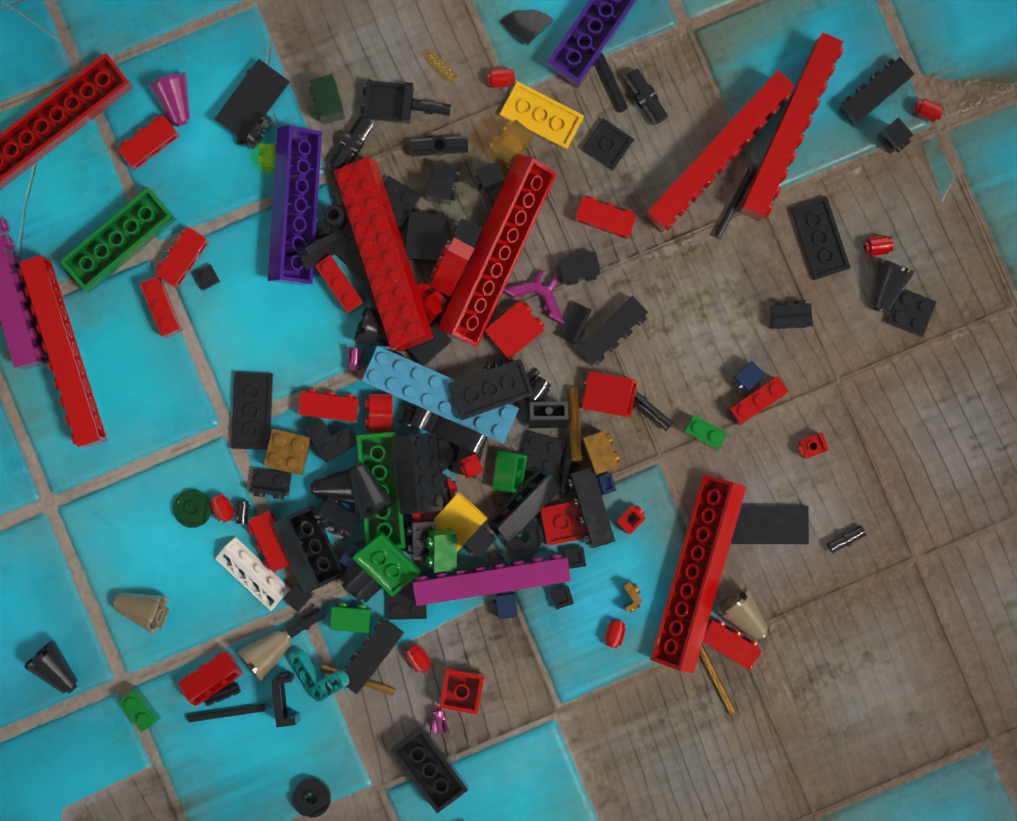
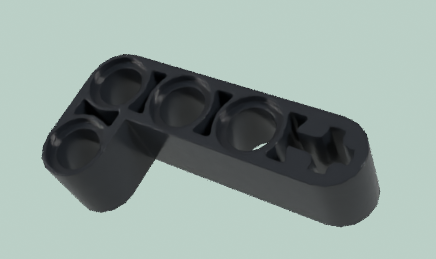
(449, 430)

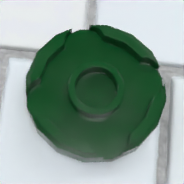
(192, 508)

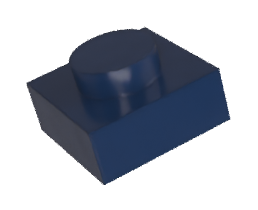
(606, 483)

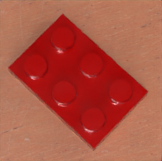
(561, 523)

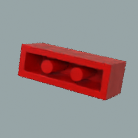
(148, 142)
(605, 217)
(181, 256)
(451, 266)
(339, 284)
(161, 307)
(758, 400)
(329, 406)
(268, 541)
(731, 643)
(210, 678)

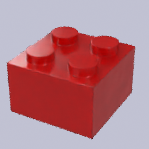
(462, 690)

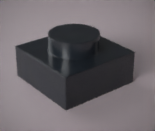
(207, 277)
(575, 557)
(562, 597)

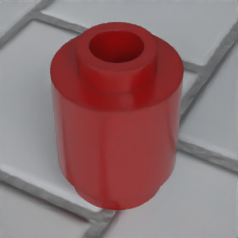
(501, 77)
(928, 109)
(878, 245)
(222, 508)
(615, 633)
(418, 658)

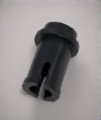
(242, 511)

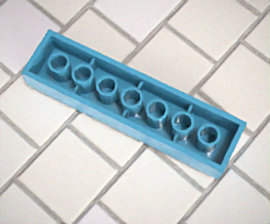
(431, 391)

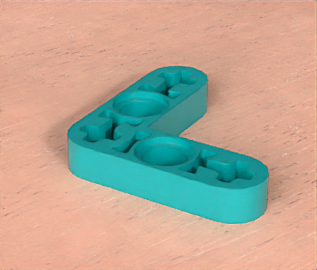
(316, 685)

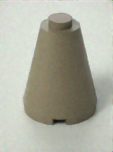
(144, 610)
(744, 613)
(265, 653)

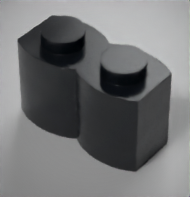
(360, 583)

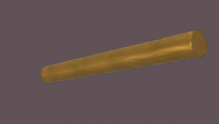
(717, 681)
(370, 684)

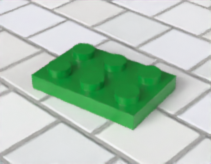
(386, 564)

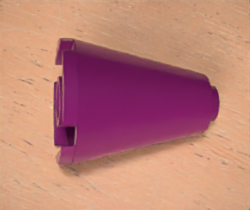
(173, 97)

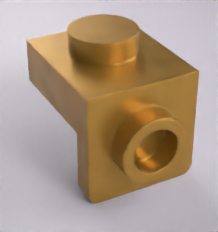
(633, 591)

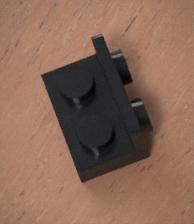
(270, 483)
(417, 533)

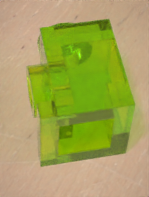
(267, 157)

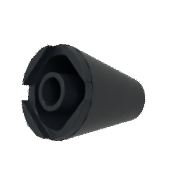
(888, 284)
(371, 329)
(334, 485)
(367, 492)
(52, 668)

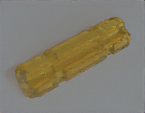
(441, 66)

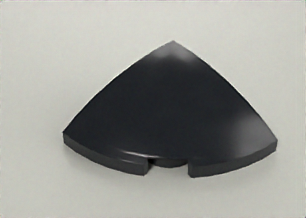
(526, 24)

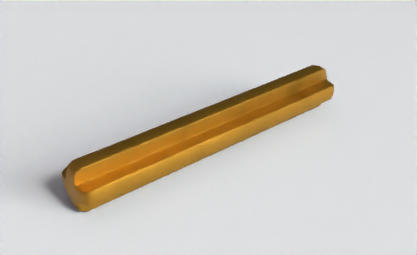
(575, 424)

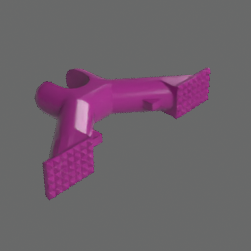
(546, 292)

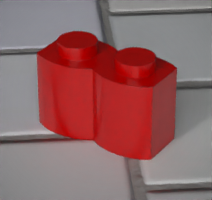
(380, 413)

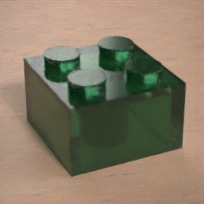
(327, 98)

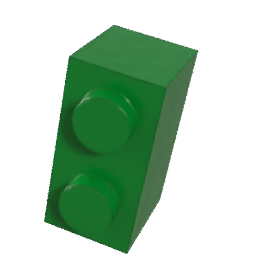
(705, 432)
(509, 471)
(442, 550)
(351, 618)
(139, 709)

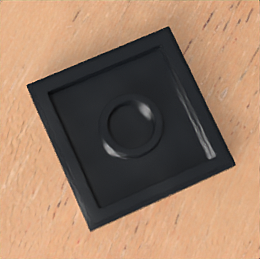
(607, 144)

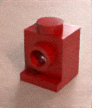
(804, 445)
(470, 466)
(628, 526)

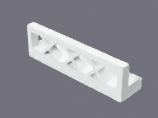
(255, 572)

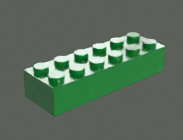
(118, 240)
(378, 454)

